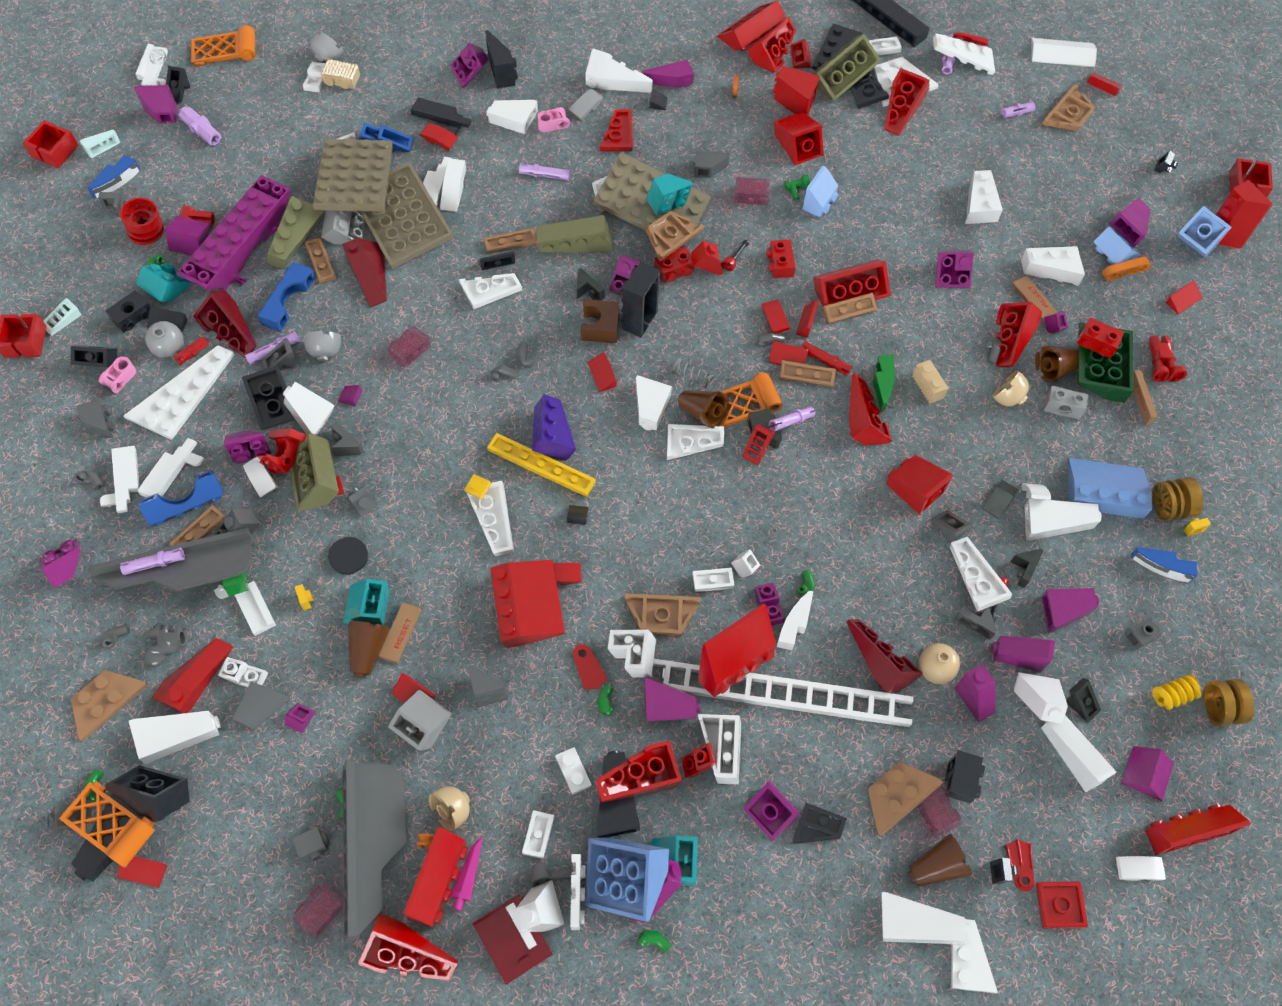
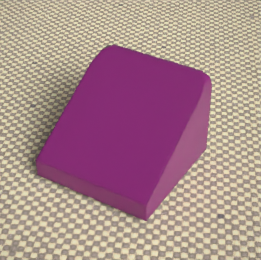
(1056, 322)
(350, 394)
(299, 717)

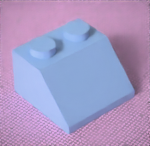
(820, 193)
(1204, 231)
(1115, 247)

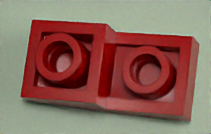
(435, 133)
(775, 316)
(568, 573)
(698, 761)

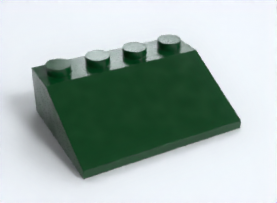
(1104, 375)

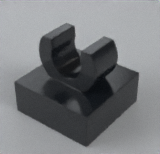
(1166, 162)
(1002, 871)

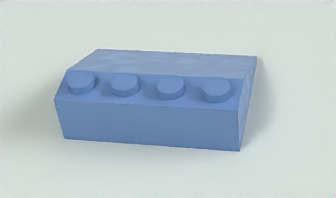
(1111, 486)
(624, 876)

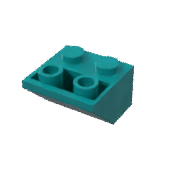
(668, 193)
(162, 281)
(367, 602)
(684, 851)

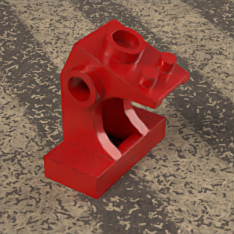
(287, 446)

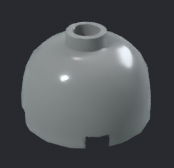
(325, 47)
(164, 339)
(322, 345)

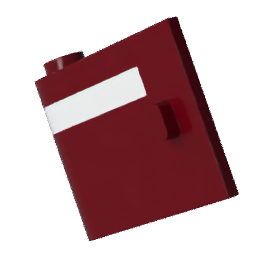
(508, 944)

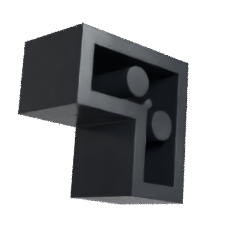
(963, 776)

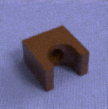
(608, 318)

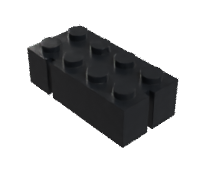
(640, 299)

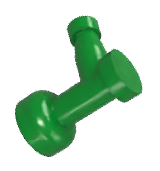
(792, 186)

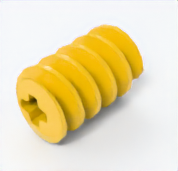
(1177, 692)

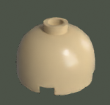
(1013, 390)
(939, 663)
(450, 805)

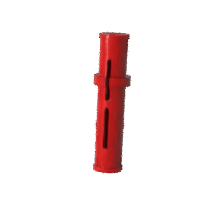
(826, 358)

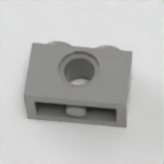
(1065, 402)

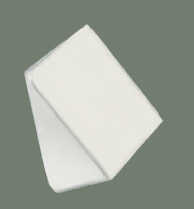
(745, 564)

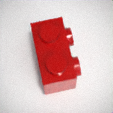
(781, 258)
(675, 265)
(1100, 337)

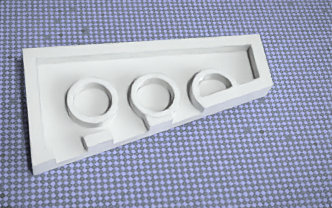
(966, 52)
(494, 518)

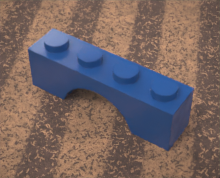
(296, 279)
(157, 508)

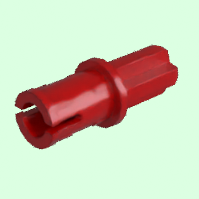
(191, 350)

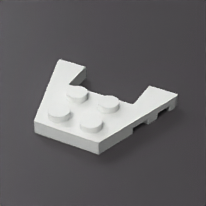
(887, 71)

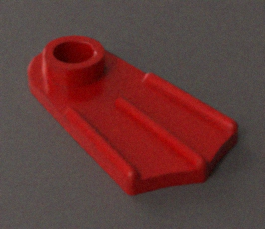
(971, 38)
(589, 668)
(1021, 856)

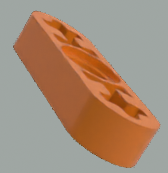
(1128, 267)

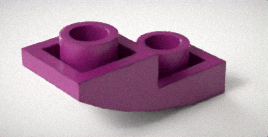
(768, 595)

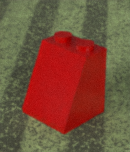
(795, 89)
(799, 137)
(919, 482)

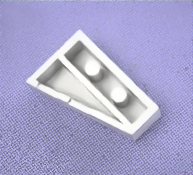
(983, 199)
(1054, 263)
(725, 739)

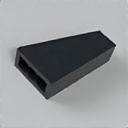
(618, 815)
(91, 860)

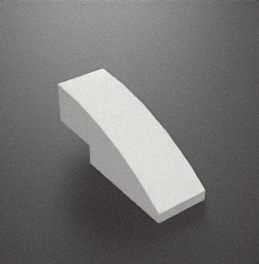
(453, 185)
(795, 622)

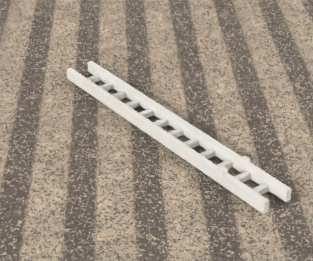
(787, 704)

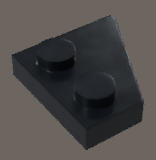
(818, 825)

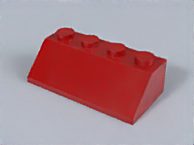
(752, 26)
(1243, 212)
(853, 282)
(1195, 828)
(436, 878)

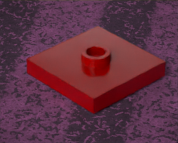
(1061, 905)

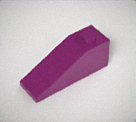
(671, 75)

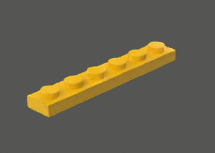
(541, 465)

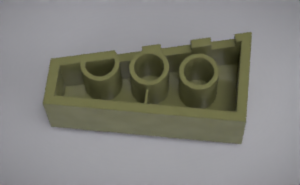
(293, 231)
(577, 235)

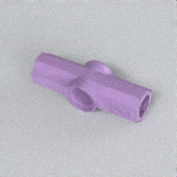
(200, 125)

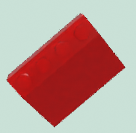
(527, 602)
(736, 651)

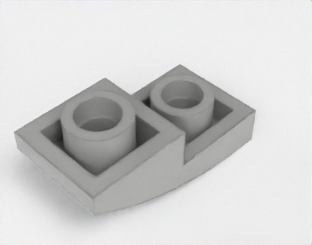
(588, 101)

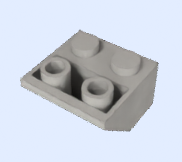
(343, 226)
(420, 721)

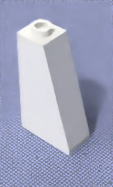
(1056, 518)
(171, 733)
(1078, 754)
(919, 923)

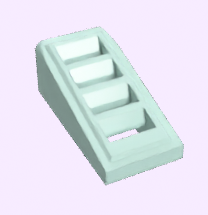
(94, 144)
(68, 317)

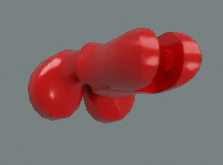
(1163, 355)

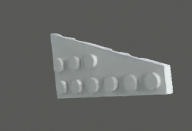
(175, 401)

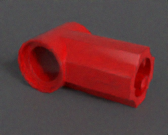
(202, 216)

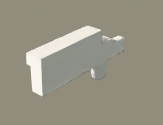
(148, 71)
(434, 181)
(168, 468)
(125, 478)
(253, 608)

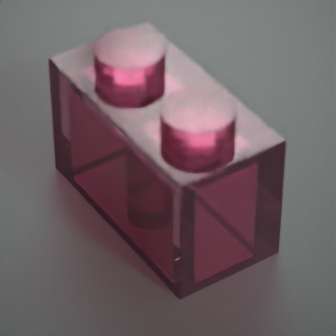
(751, 191)
(409, 346)
(939, 813)
(318, 911)

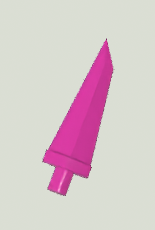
(465, 882)

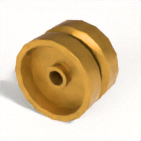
(1228, 702)

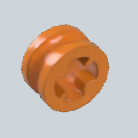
(424, 840)

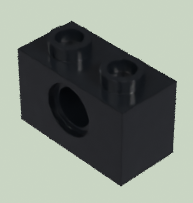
(129, 311)
(93, 356)

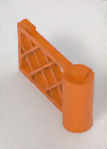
(242, 44)
(764, 393)
(126, 842)

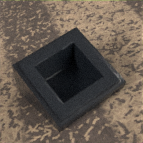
(658, 100)
(577, 514)

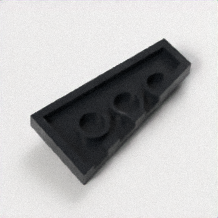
(836, 39)
(868, 91)

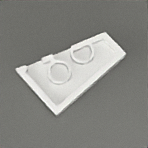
(490, 289)
(578, 893)
(970, 965)

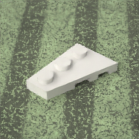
(692, 439)

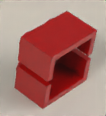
(50, 144)
(1259, 175)
(20, 339)

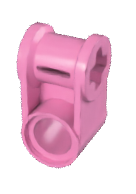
(552, 120)
(118, 373)

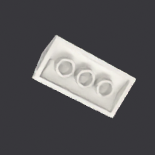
(1063, 52)

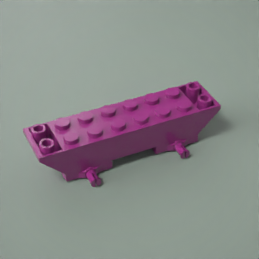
(237, 235)

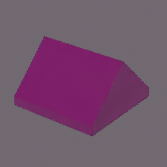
(186, 235)
(1148, 771)
(771, 811)

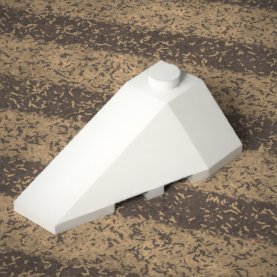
(610, 75)

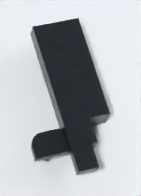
(440, 113)

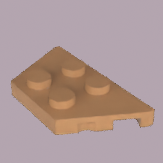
(1070, 111)
(671, 233)
(662, 613)
(102, 700)
(899, 794)

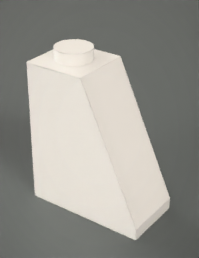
(513, 114)
(651, 401)
(307, 408)
(1042, 696)
(540, 909)

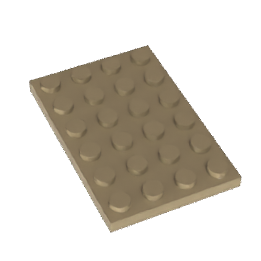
(353, 175)
(627, 189)
(409, 220)

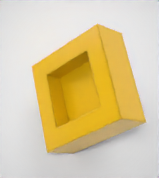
(477, 486)
(1196, 526)
(304, 597)

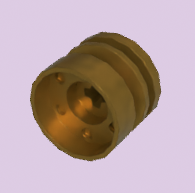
(1177, 498)

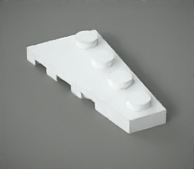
(979, 577)

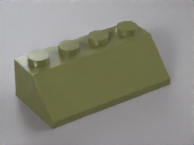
(846, 67)
(313, 474)

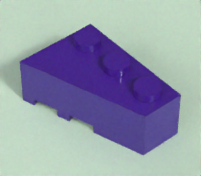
(551, 429)

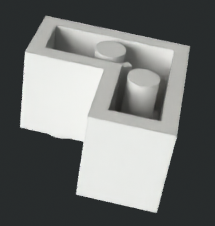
(636, 647)

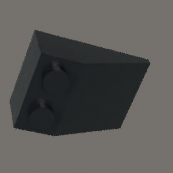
(501, 62)
(266, 396)
(151, 792)

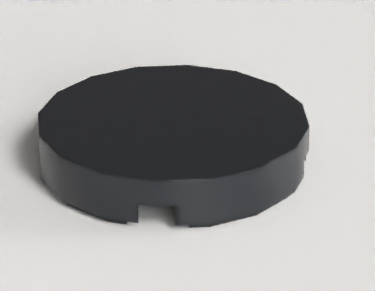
(348, 555)

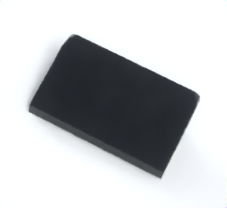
(497, 260)
(160, 314)

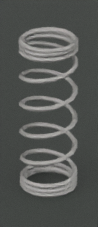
(678, 363)

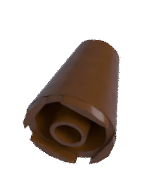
(1056, 362)
(705, 406)
(365, 646)
(940, 864)

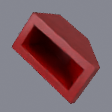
(707, 257)

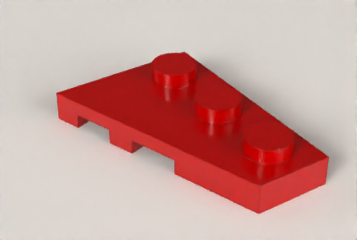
(619, 132)

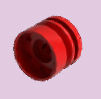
(142, 221)

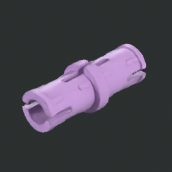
(1026, 108)

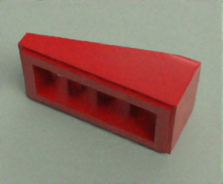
(765, 431)

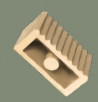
(340, 74)
(930, 381)

